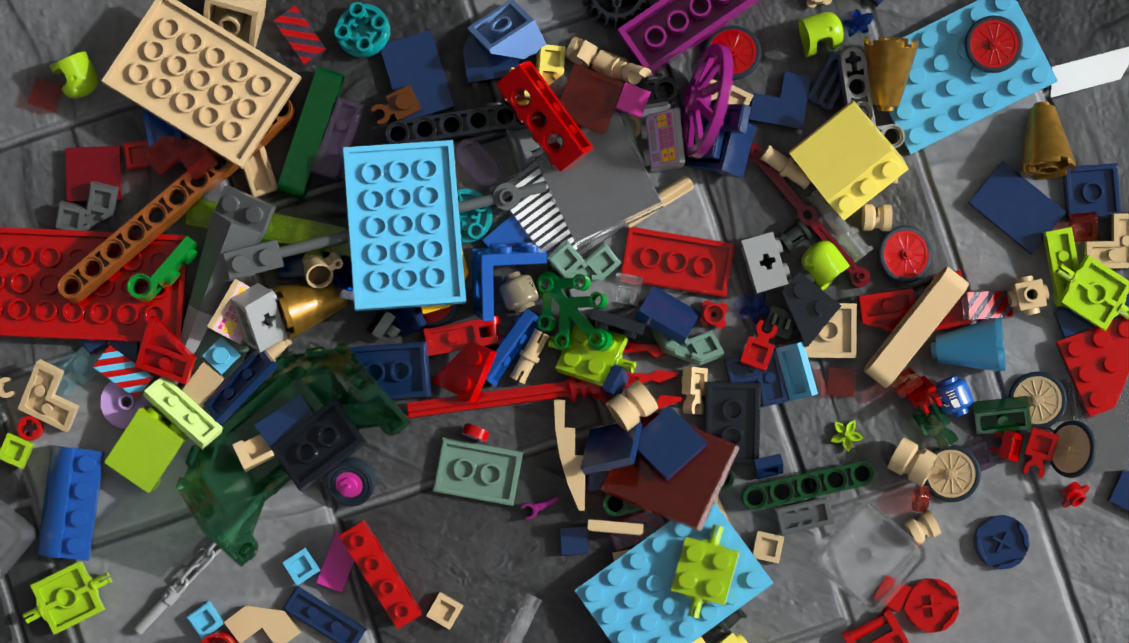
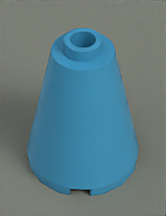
(973, 346)

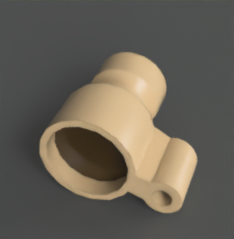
(319, 269)

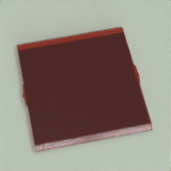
(684, 497)

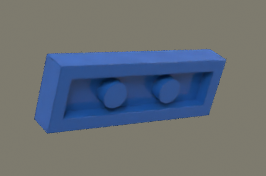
(511, 345)

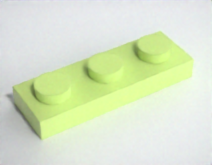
(183, 412)

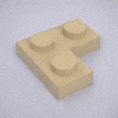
(1114, 252)
(41, 398)

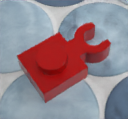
(758, 350)
(924, 395)
(1041, 447)

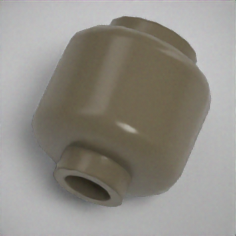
(518, 292)

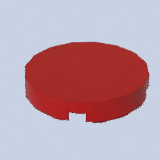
(931, 605)

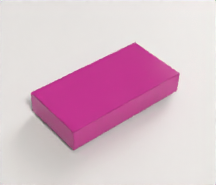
(336, 566)

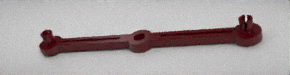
(858, 276)

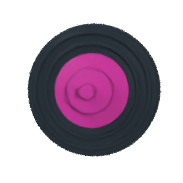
(351, 482)

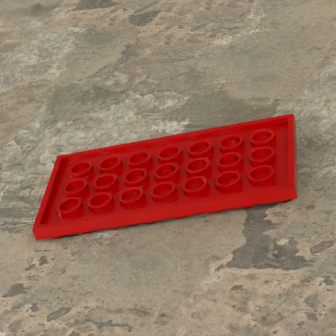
(34, 308)

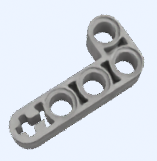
(864, 98)

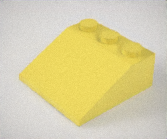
(848, 160)

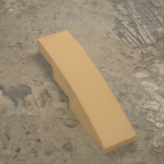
(570, 462)

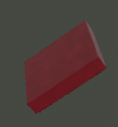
(89, 165)

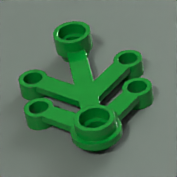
(569, 310)

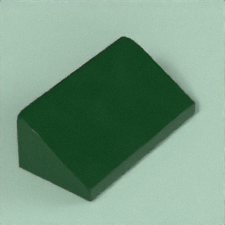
(1002, 415)

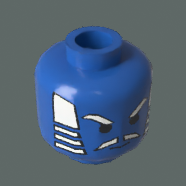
(954, 396)

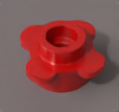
(708, 308)
(1074, 494)

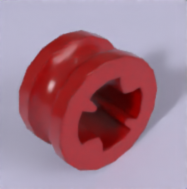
(25, 422)

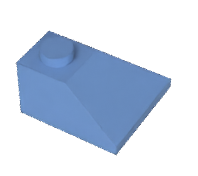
(508, 32)

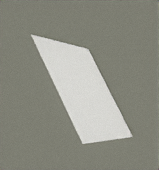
(1090, 71)

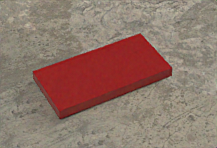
(678, 261)

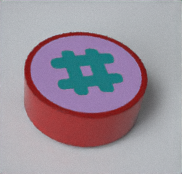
(475, 432)

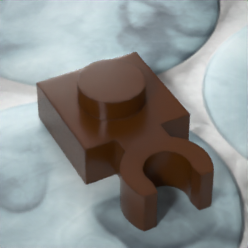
(401, 104)

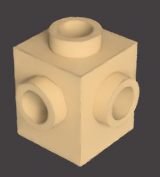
(1018, 295)

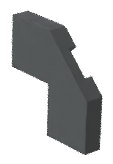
(100, 206)

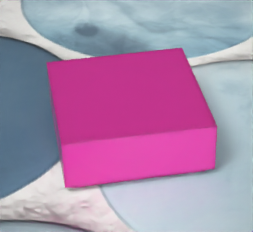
(633, 100)

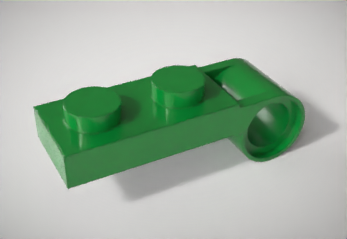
(166, 273)

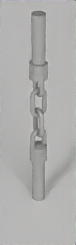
(171, 595)

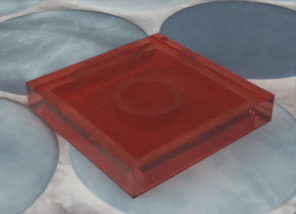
(591, 98)

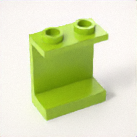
(146, 448)

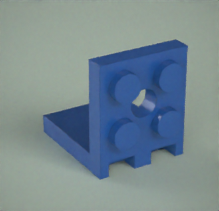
(482, 271)

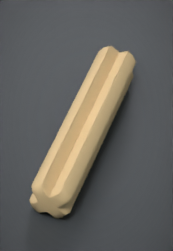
(670, 194)

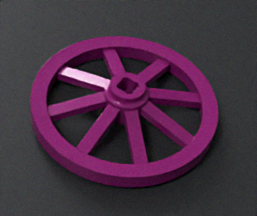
(699, 96)

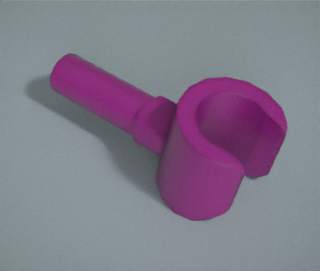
(540, 506)

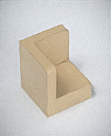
(253, 452)

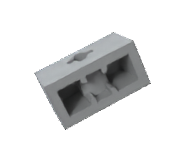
(753, 252)
(259, 317)

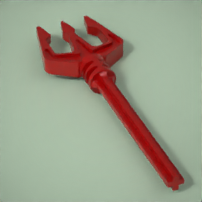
(568, 389)

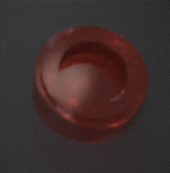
(920, 498)

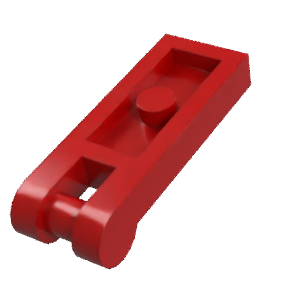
(456, 336)

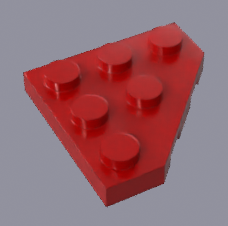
(1098, 365)

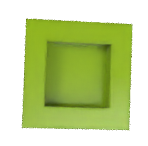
(16, 450)

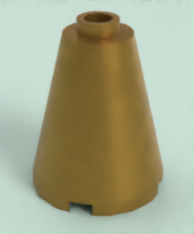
(888, 69)
(1045, 144)
(306, 306)

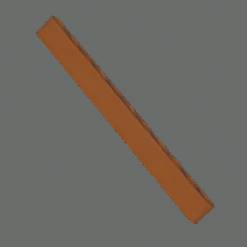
(152, 230)

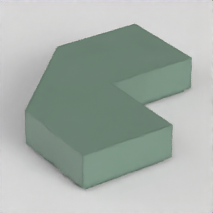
(595, 265)
(695, 350)

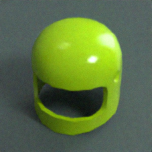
(818, 28)
(79, 74)
(823, 263)

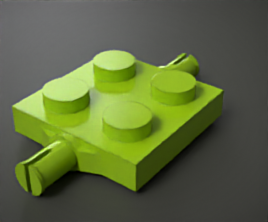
(1094, 292)
(589, 364)
(705, 571)
(67, 597)

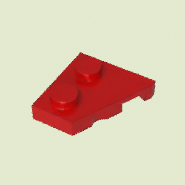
(467, 371)

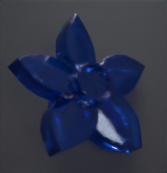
(859, 22)
(754, 306)

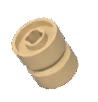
(634, 404)
(912, 462)

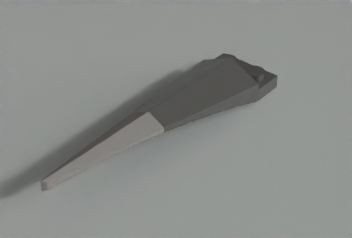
(234, 224)

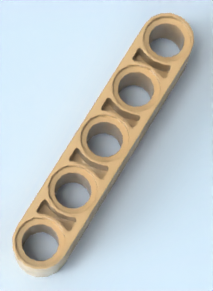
(916, 327)

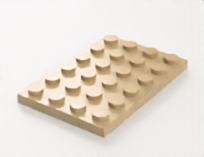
(201, 80)

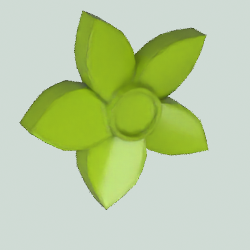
(846, 434)

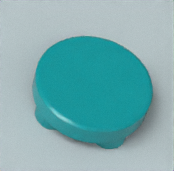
(362, 30)
(473, 223)

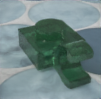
(935, 424)

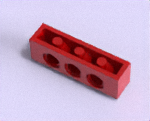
(558, 120)
(380, 573)

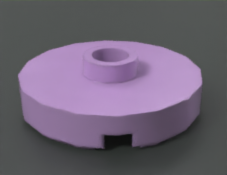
(113, 407)

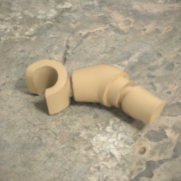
(605, 63)

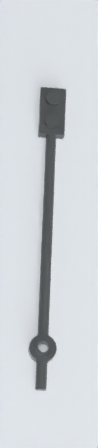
(269, 255)

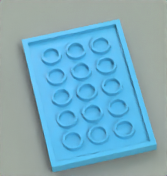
(949, 91)
(404, 225)
(635, 595)

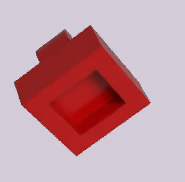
(1010, 445)

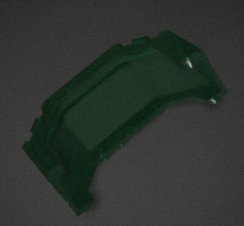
(229, 499)

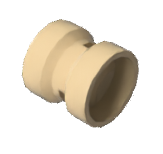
(876, 217)
(924, 527)

